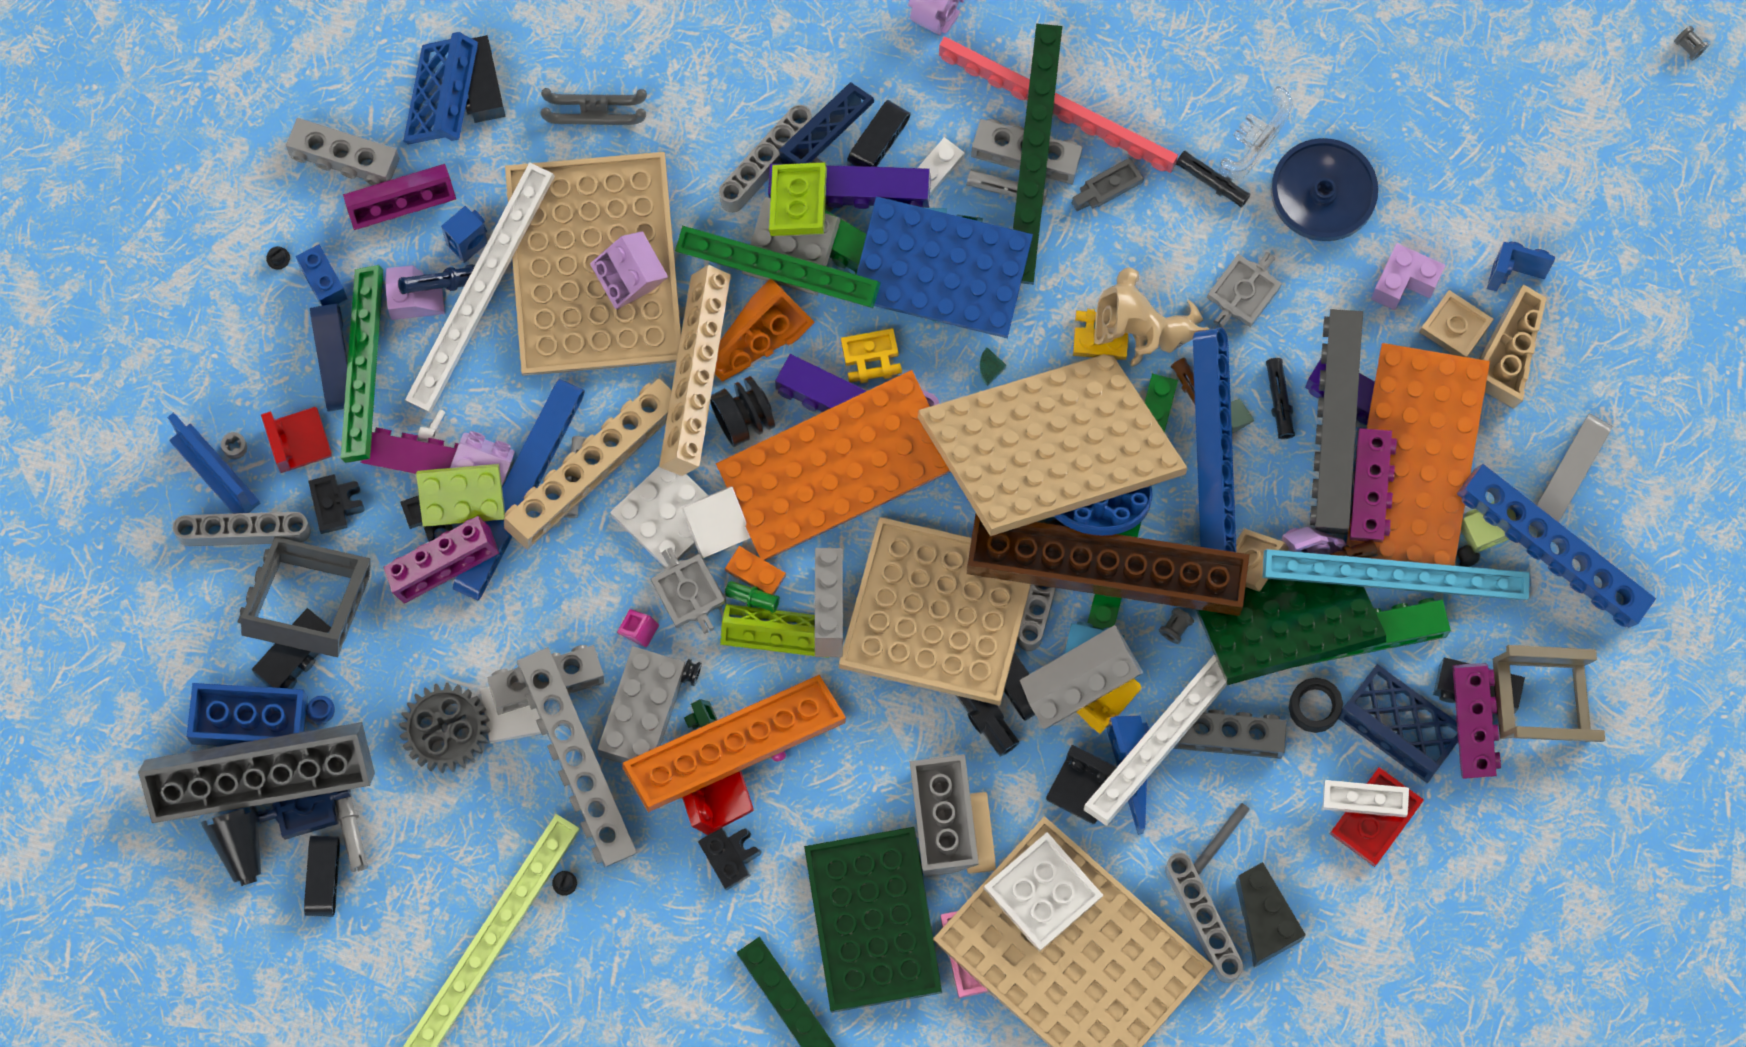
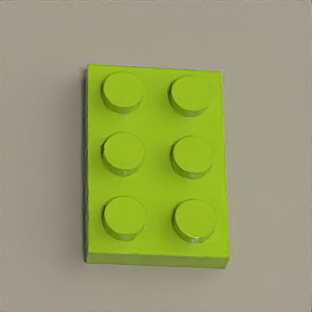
(798, 199)
(460, 494)

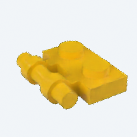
(1084, 339)
(868, 348)

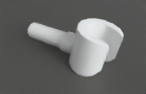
(425, 433)

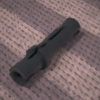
(1222, 185)
(1285, 426)

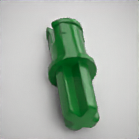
(752, 596)

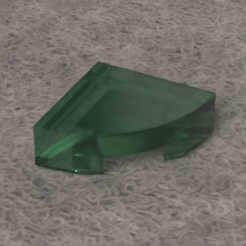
(990, 366)

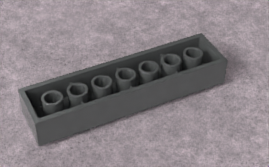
(1338, 417)
(256, 772)

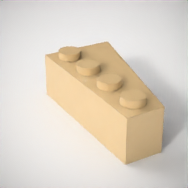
(1513, 346)

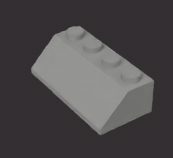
(1080, 677)
(944, 815)

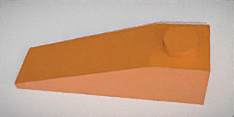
(760, 328)

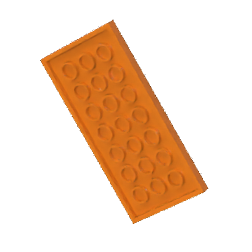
(1435, 414)
(834, 466)

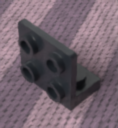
(1078, 781)

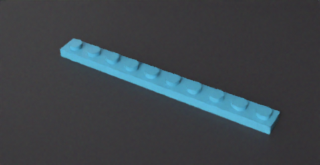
(1395, 575)

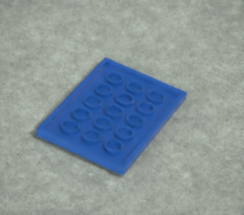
(944, 266)

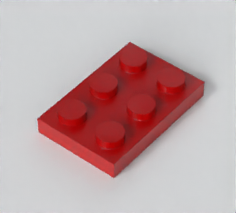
(1370, 833)

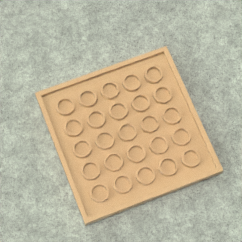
(930, 620)

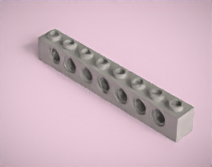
(543, 663)

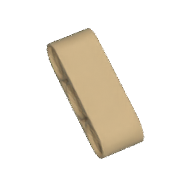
(983, 834)

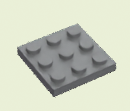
(809, 247)

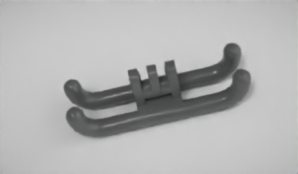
(593, 108)

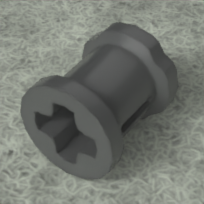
(1699, 46)
(1176, 625)

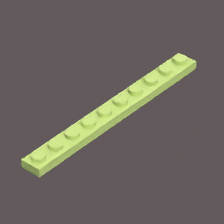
(494, 934)

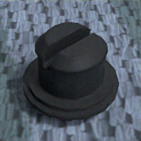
(278, 258)
(1467, 556)
(564, 883)

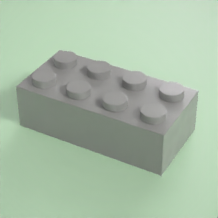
(641, 705)

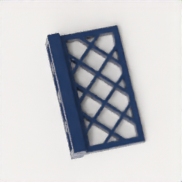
(1390, 741)

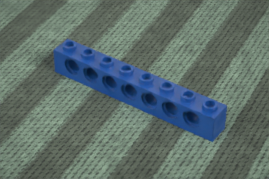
(1635, 598)

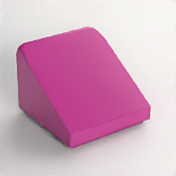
(638, 627)

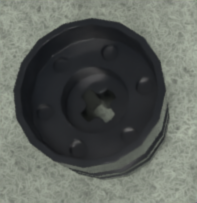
(742, 411)

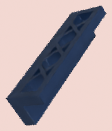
(826, 126)

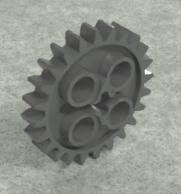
(454, 749)

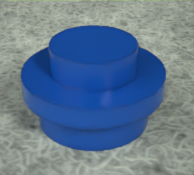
(320, 709)

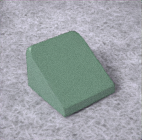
(1239, 415)

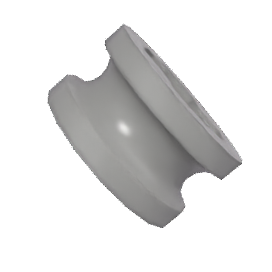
(237, 452)

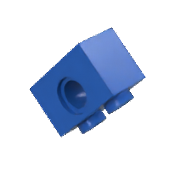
(465, 233)
(321, 276)

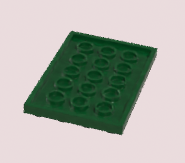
(1290, 627)
(873, 919)

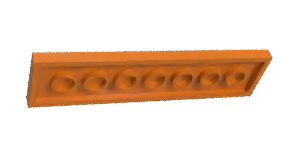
(733, 743)

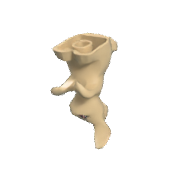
(1127, 310)

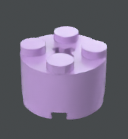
(934, 14)

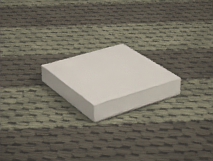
(716, 522)
(512, 724)

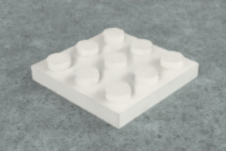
(655, 514)
(1043, 891)

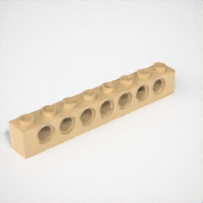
(695, 371)
(530, 530)

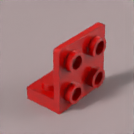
(296, 439)
(718, 804)

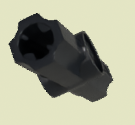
(989, 720)

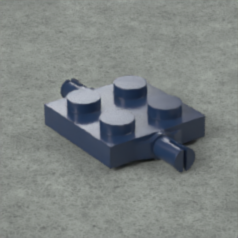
(304, 814)

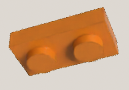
(755, 571)

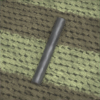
(1221, 837)

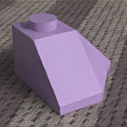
(411, 304)
(1312, 541)

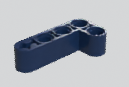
(331, 353)

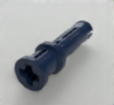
(449, 279)

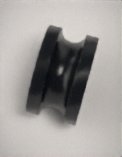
(691, 672)

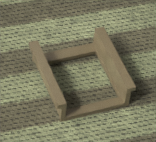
(1544, 657)

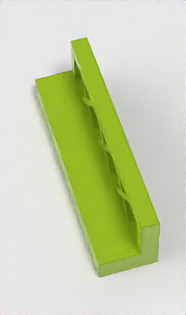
(768, 635)

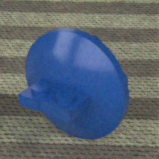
(1110, 515)

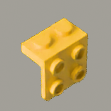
(1112, 704)

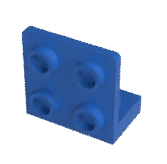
(1517, 258)

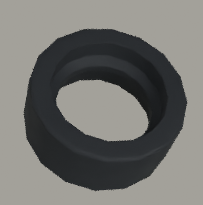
(1315, 684)

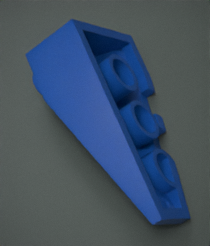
(1124, 735)

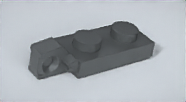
(1108, 185)

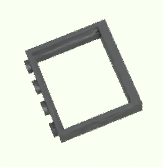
(313, 558)

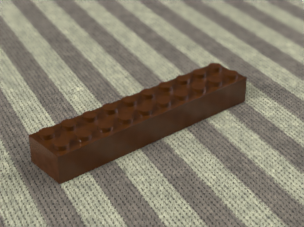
(1112, 566)

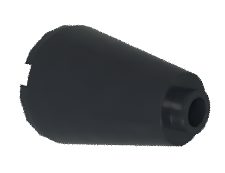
(237, 843)

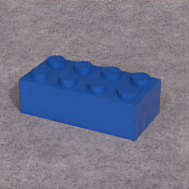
(243, 713)

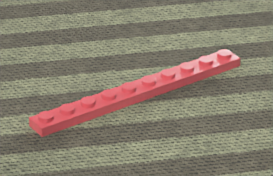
(1065, 109)

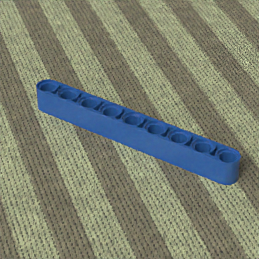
(1214, 440)
(524, 475)

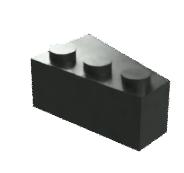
(1266, 915)

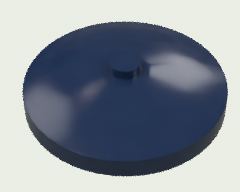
(1324, 189)

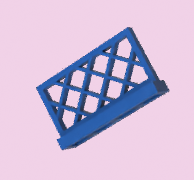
(451, 92)
(212, 467)

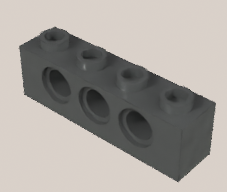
(1242, 743)

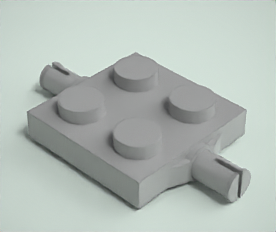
(1244, 290)
(687, 590)

